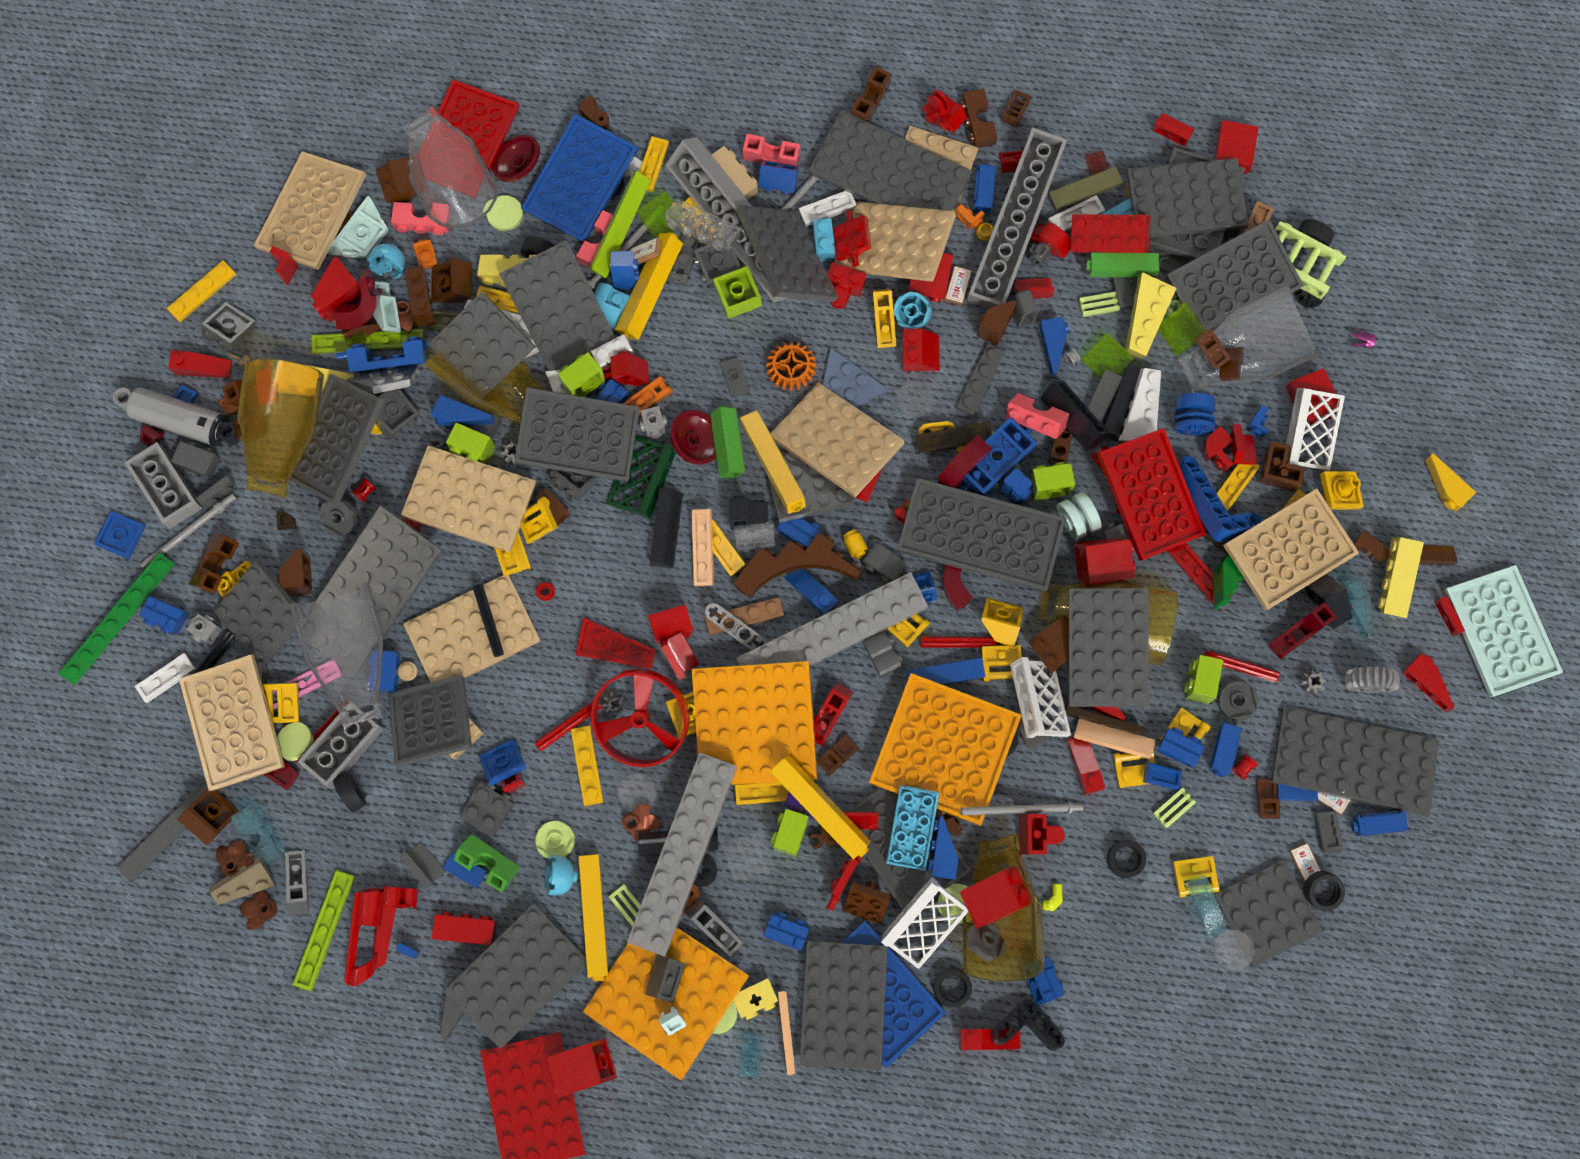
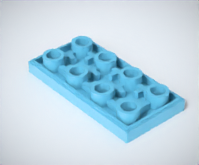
(913, 827)

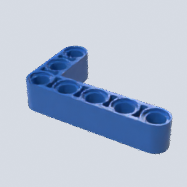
(1209, 506)

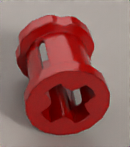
(363, 490)
(1244, 766)

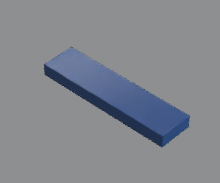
(952, 672)

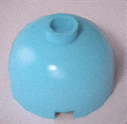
(386, 257)
(912, 310)
(559, 875)

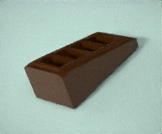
(1010, 119)

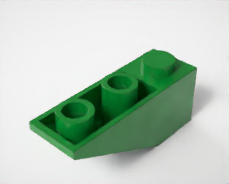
(1225, 581)

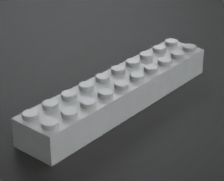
(717, 195)
(1017, 219)
(843, 626)
(682, 855)

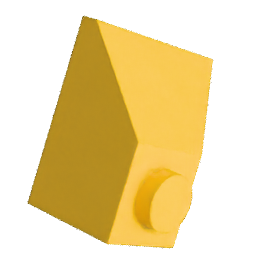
(1002, 620)

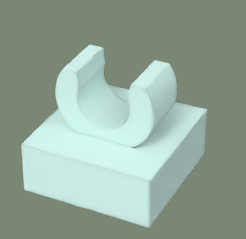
(672, 1021)

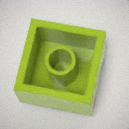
(737, 292)
(581, 376)
(470, 444)
(1052, 481)
(1203, 679)
(790, 833)

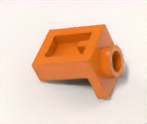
(966, 216)
(425, 253)

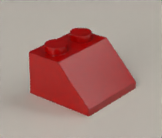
(920, 350)
(670, 623)

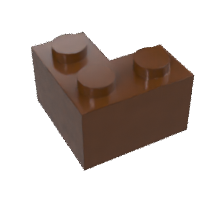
(1276, 470)

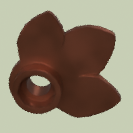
(406, 318)
(644, 821)
(235, 855)
(255, 909)

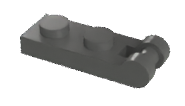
(684, 259)

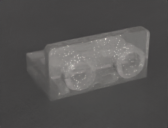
(754, 536)

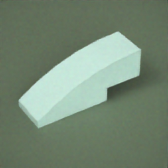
(387, 312)

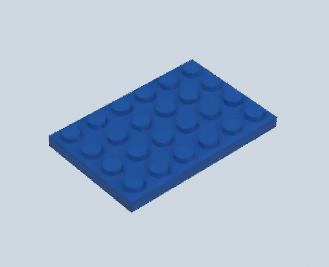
(579, 178)
(907, 1007)

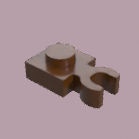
(824, 837)

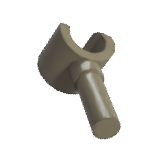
(241, 360)

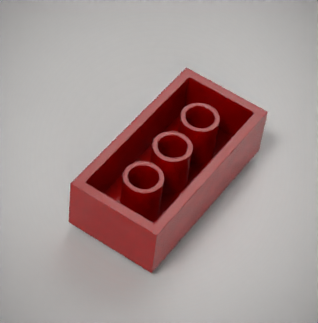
(1110, 233)

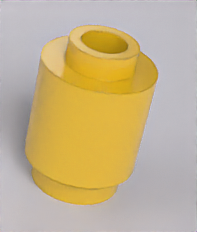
(855, 544)

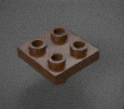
(867, 902)

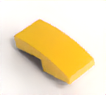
(231, 578)

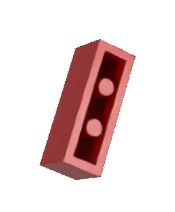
(464, 928)

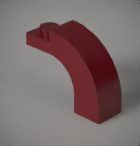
(356, 315)
(964, 462)
(954, 590)
(1302, 630)

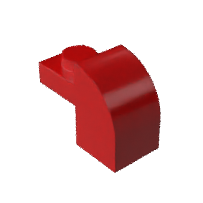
(1053, 237)
(1214, 448)

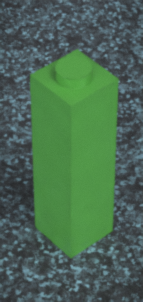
(1122, 264)
(727, 442)

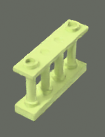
(1311, 285)

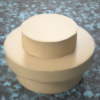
(407, 671)

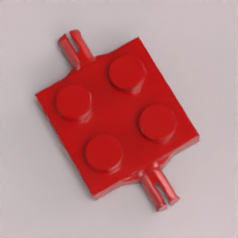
(851, 238)
(839, 884)

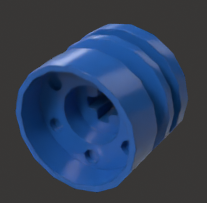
(1195, 414)

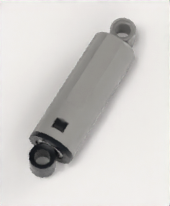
(176, 416)

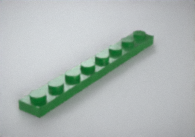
(116, 618)

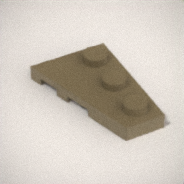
(246, 882)

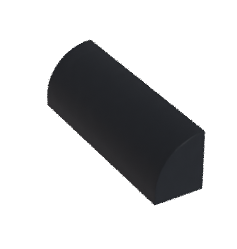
(1120, 406)
(1081, 420)
(666, 528)
(652, 842)

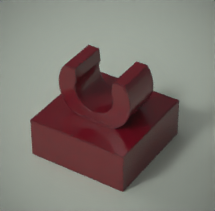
(150, 436)

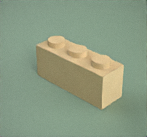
(736, 172)

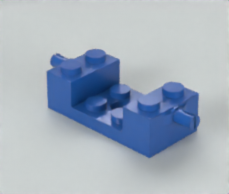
(361, 357)
(1014, 446)

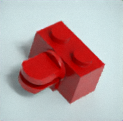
(944, 112)
(846, 282)
(627, 369)
(1036, 834)

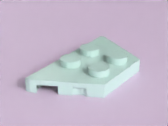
(360, 233)

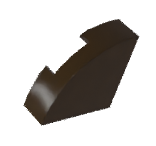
(285, 521)

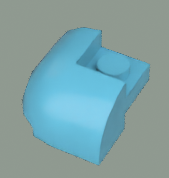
(611, 302)

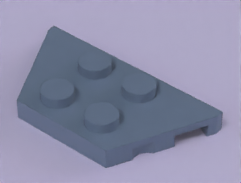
(850, 381)

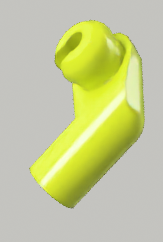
(1055, 900)

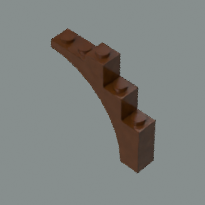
(818, 555)

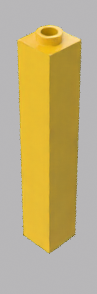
(648, 288)
(773, 462)
(821, 807)
(593, 917)

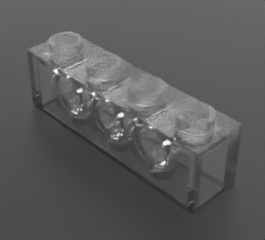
(701, 225)

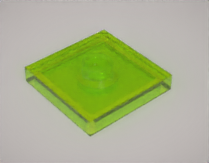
(653, 214)
(1181, 329)
(1107, 355)

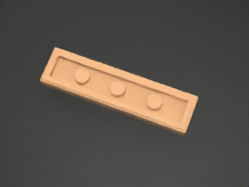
(702, 547)
(1114, 738)
(786, 1032)

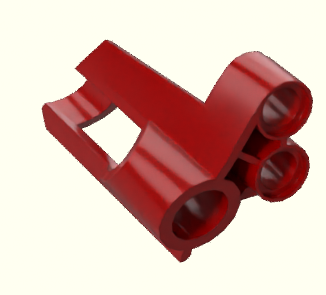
(377, 909)

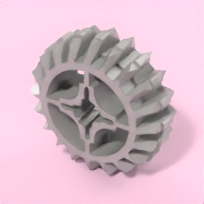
(1372, 679)

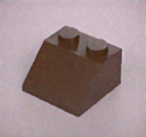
(395, 181)
(451, 282)
(995, 321)
(296, 574)
(1053, 644)
(207, 815)

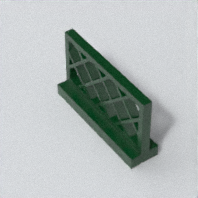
(657, 479)

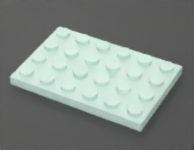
(1503, 631)

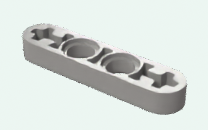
(738, 626)

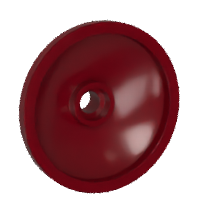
(516, 158)
(695, 427)

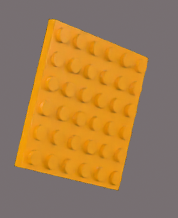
(756, 717)
(946, 746)
(701, 999)

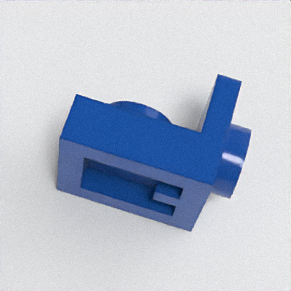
(1258, 420)
(926, 586)

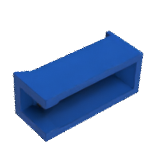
(984, 188)
(1225, 749)
(1379, 823)

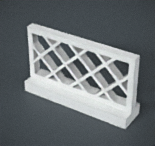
(1298, 423)
(1029, 699)
(914, 909)

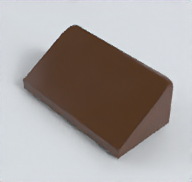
(1438, 555)

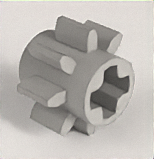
(509, 457)
(1308, 680)

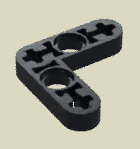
(1029, 1019)

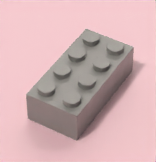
(163, 485)
(339, 748)

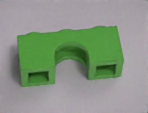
(476, 852)

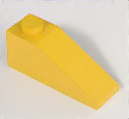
(884, 318)
(1449, 485)

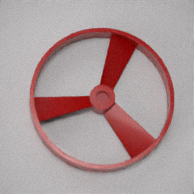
(640, 717)

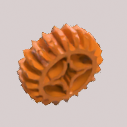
(783, 365)

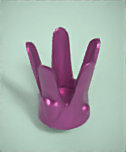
(1369, 339)

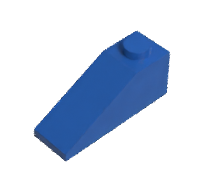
(1053, 336)
(450, 412)
(812, 591)

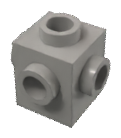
(653, 422)
(203, 629)

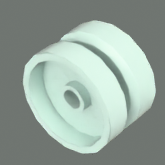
(1080, 516)

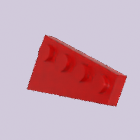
(609, 646)

